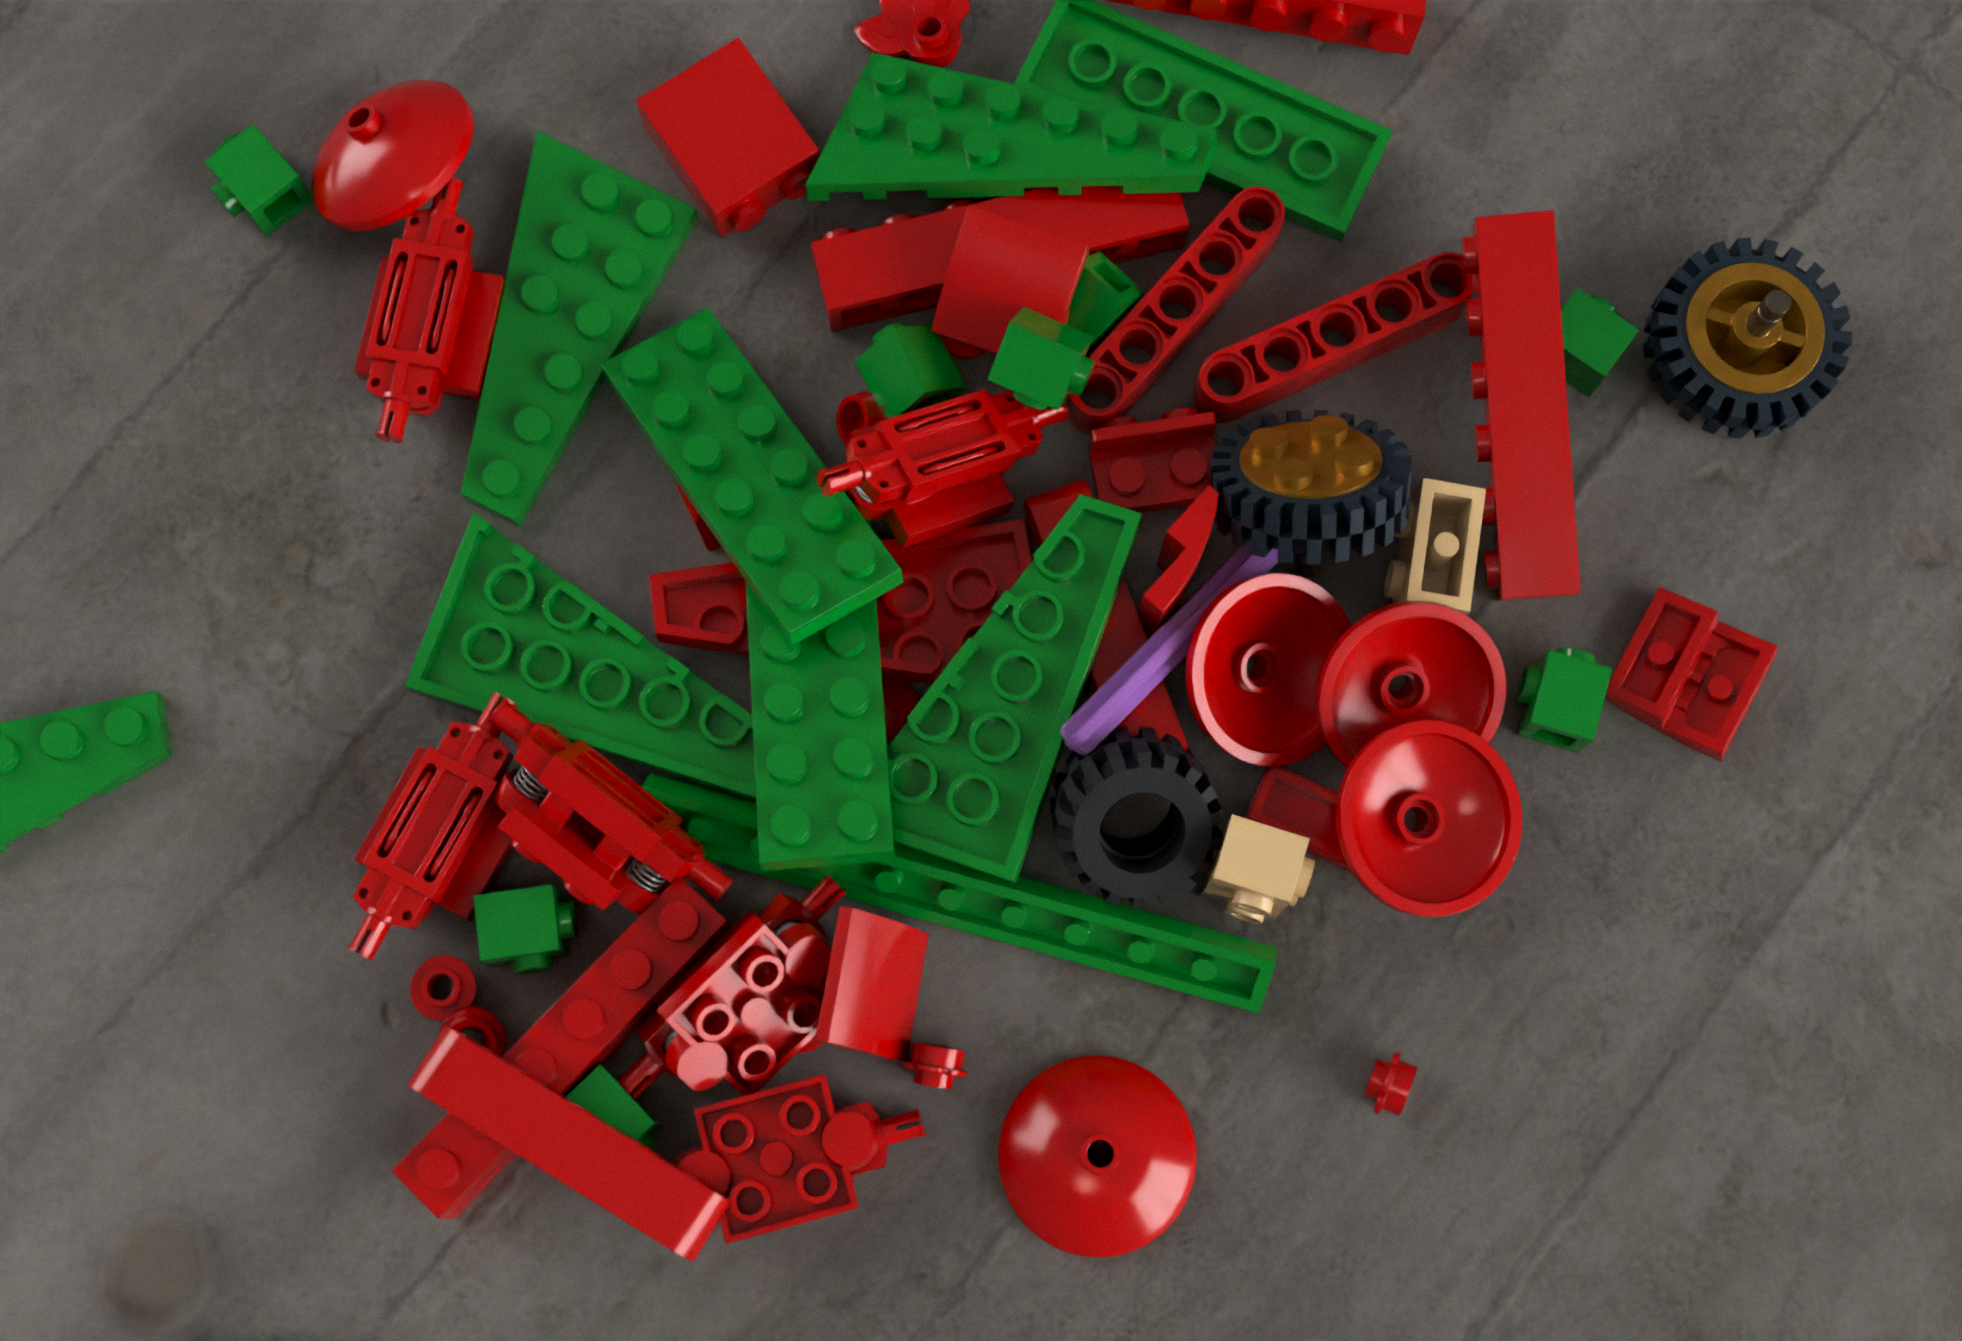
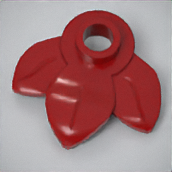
(916, 28)

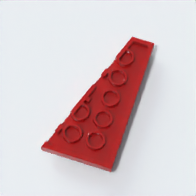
(921, 622)

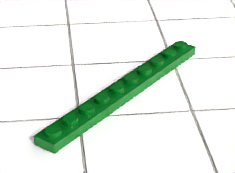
(1022, 914)

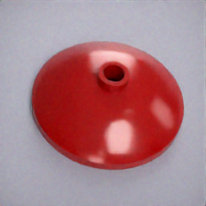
(391, 154)
(1289, 633)
(1447, 667)
(1463, 811)
(1047, 1162)

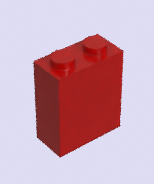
(729, 138)

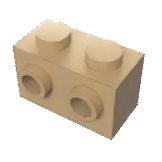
(1438, 546)
(1258, 870)

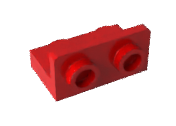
(1153, 461)

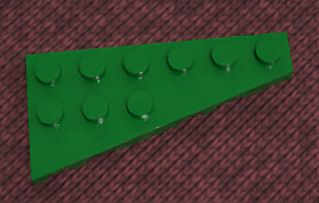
(993, 138)
(573, 292)
(574, 666)
(987, 731)
(73, 755)

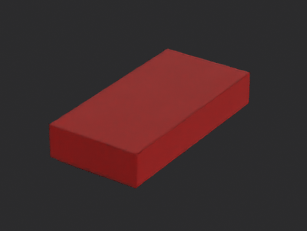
(1300, 808)

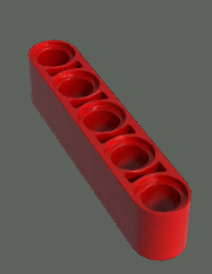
(1186, 285)
(1354, 317)
(1123, 630)
(569, 1143)

